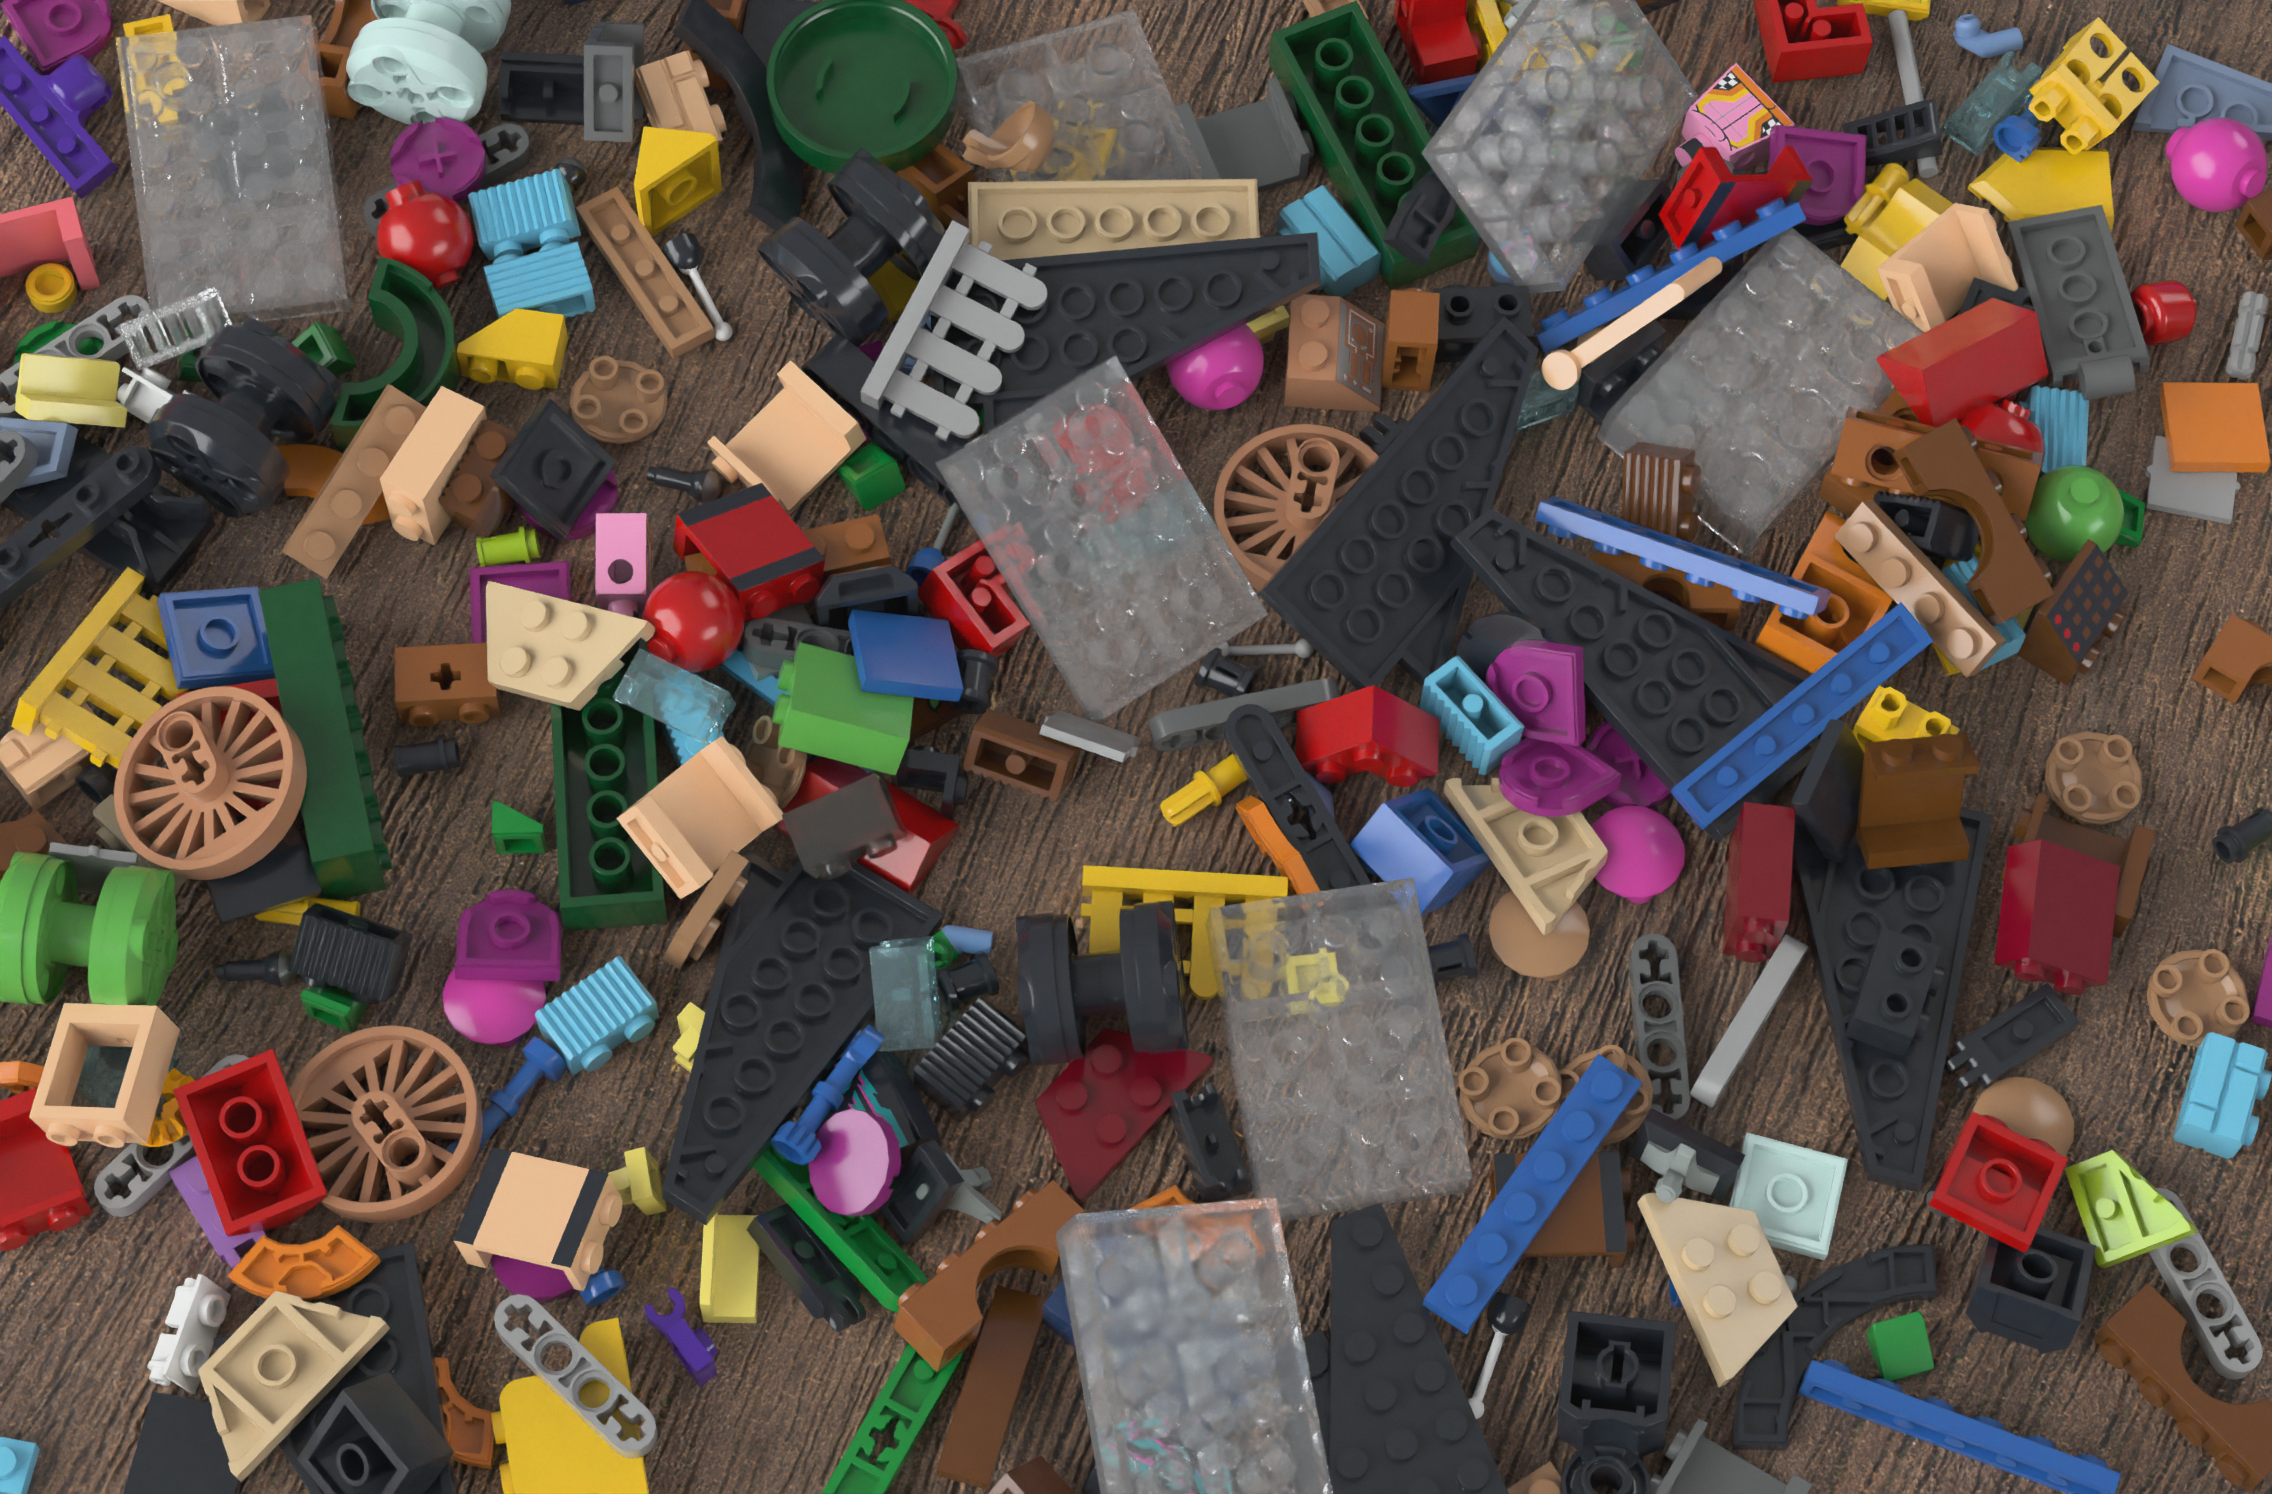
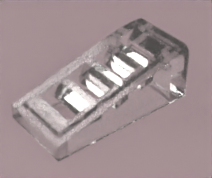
(203, 314)

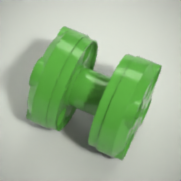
(122, 940)

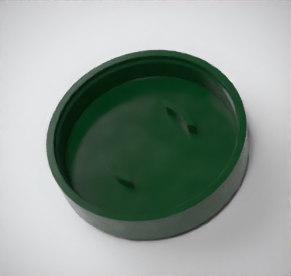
(862, 79)

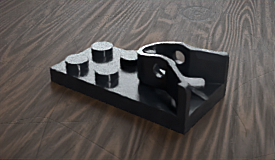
(148, 538)

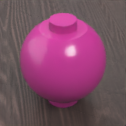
(2217, 164)
(1220, 371)

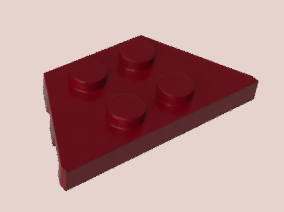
(1111, 1104)

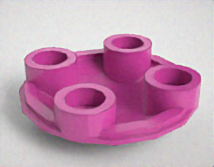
(1642, 852)
(492, 1009)

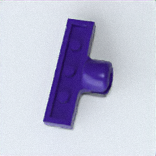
(54, 114)

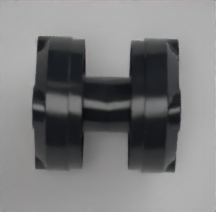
(832, 274)
(260, 390)
(1063, 986)

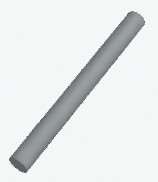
(1909, 77)

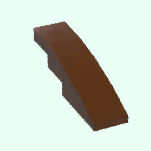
(992, 1388)

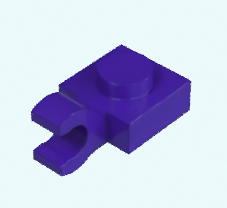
(691, 1347)

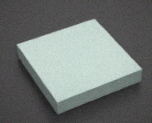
(1791, 1193)

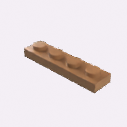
(645, 272)
(353, 483)
(1921, 587)

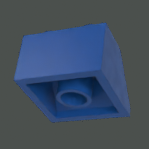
(1423, 841)

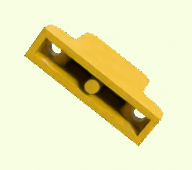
(552, 1446)

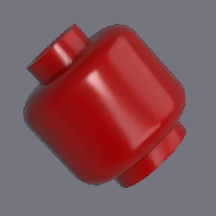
(2164, 311)

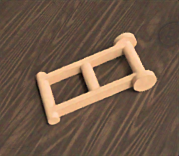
(1563, 368)

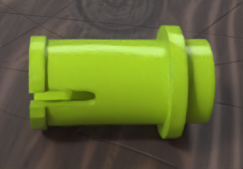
(509, 548)

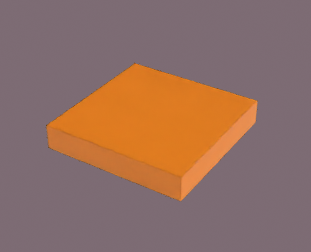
(2214, 427)

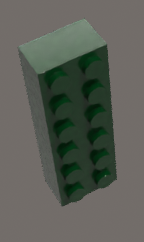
(1363, 131)
(321, 707)
(601, 768)

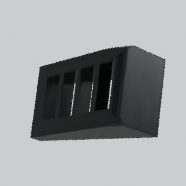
(1906, 117)

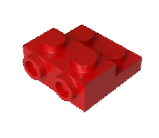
(1998, 1181)

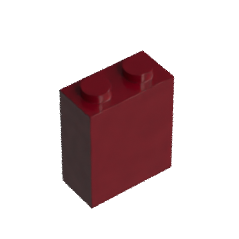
(1758, 881)
(2057, 916)

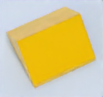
(674, 175)

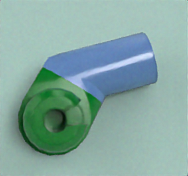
(956, 940)

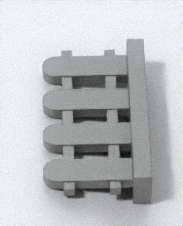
(958, 310)

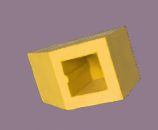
(517, 349)

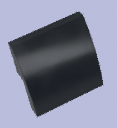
(271, 883)

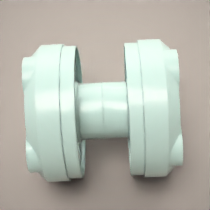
(425, 57)

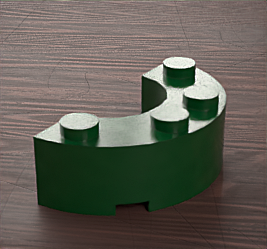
(416, 314)

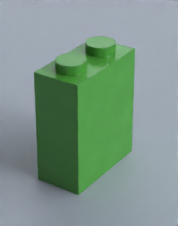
(833, 718)

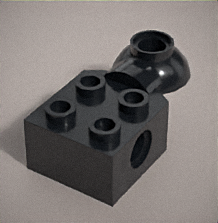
(1614, 1399)

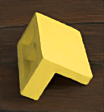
(69, 390)
(729, 1271)

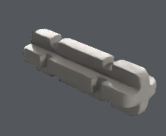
(2247, 335)

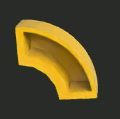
(1902, 219)

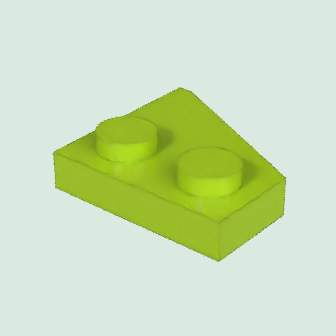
(2123, 1210)

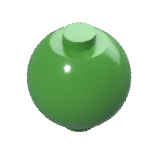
(2071, 508)

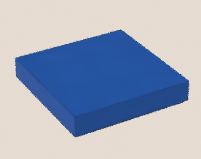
(216, 637)
(905, 655)

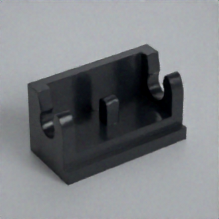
(542, 88)
(1209, 1145)

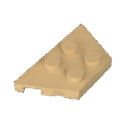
(554, 645)
(1538, 856)
(1721, 1277)
(279, 1371)

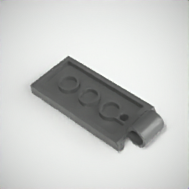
(2080, 300)

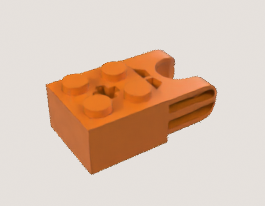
(1852, 607)

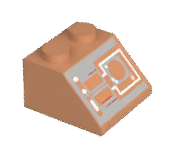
(1333, 355)

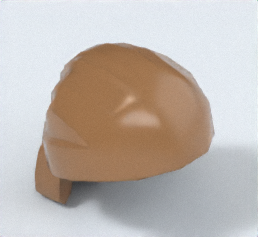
(1018, 144)

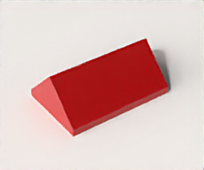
(1968, 362)
(926, 828)
(251, 1145)

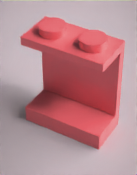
(44, 236)

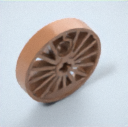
(1280, 507)
(207, 781)
(404, 1106)

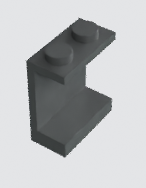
(609, 85)
(1251, 140)
(1710, 1469)

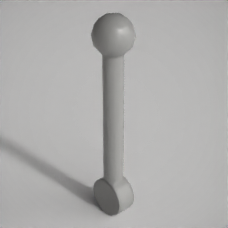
(1301, 648)

